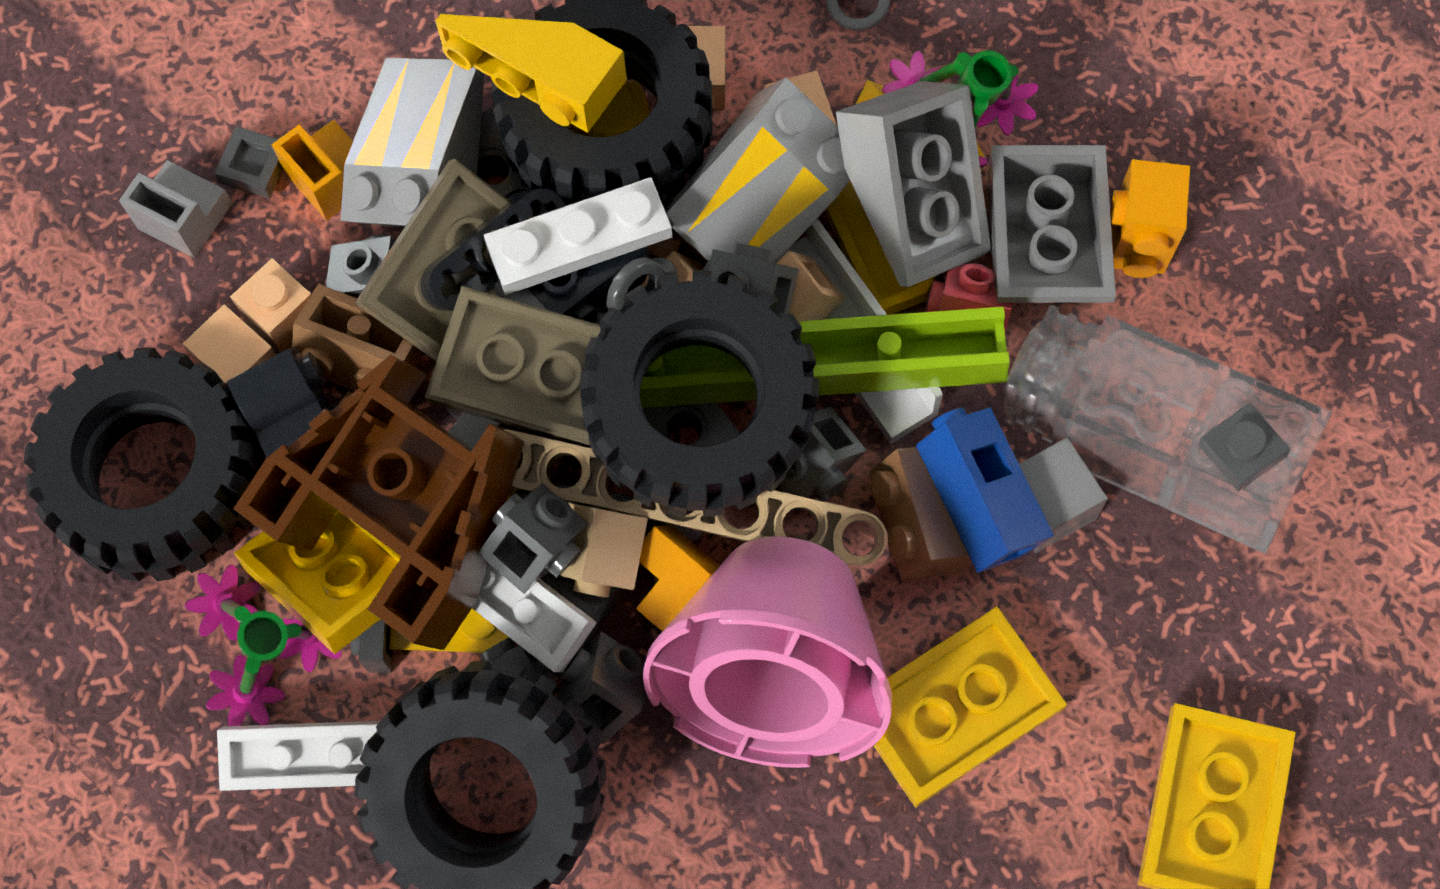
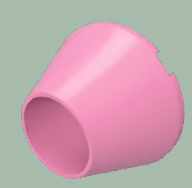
(773, 659)

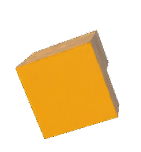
(316, 164)
(680, 571)

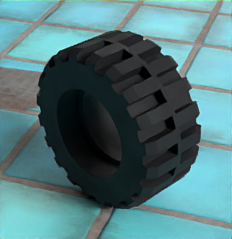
(659, 147)
(713, 317)
(100, 411)
(525, 719)

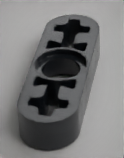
(453, 263)

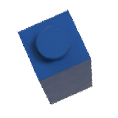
(983, 488)

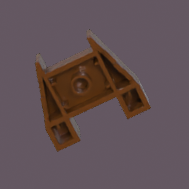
(402, 485)

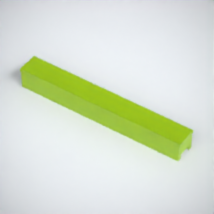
(850, 358)

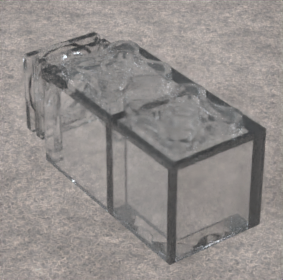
(1139, 415)

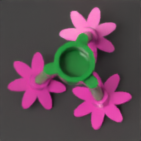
(990, 83)
(260, 638)

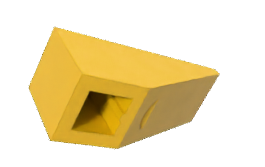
(546, 61)

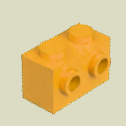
(1149, 217)

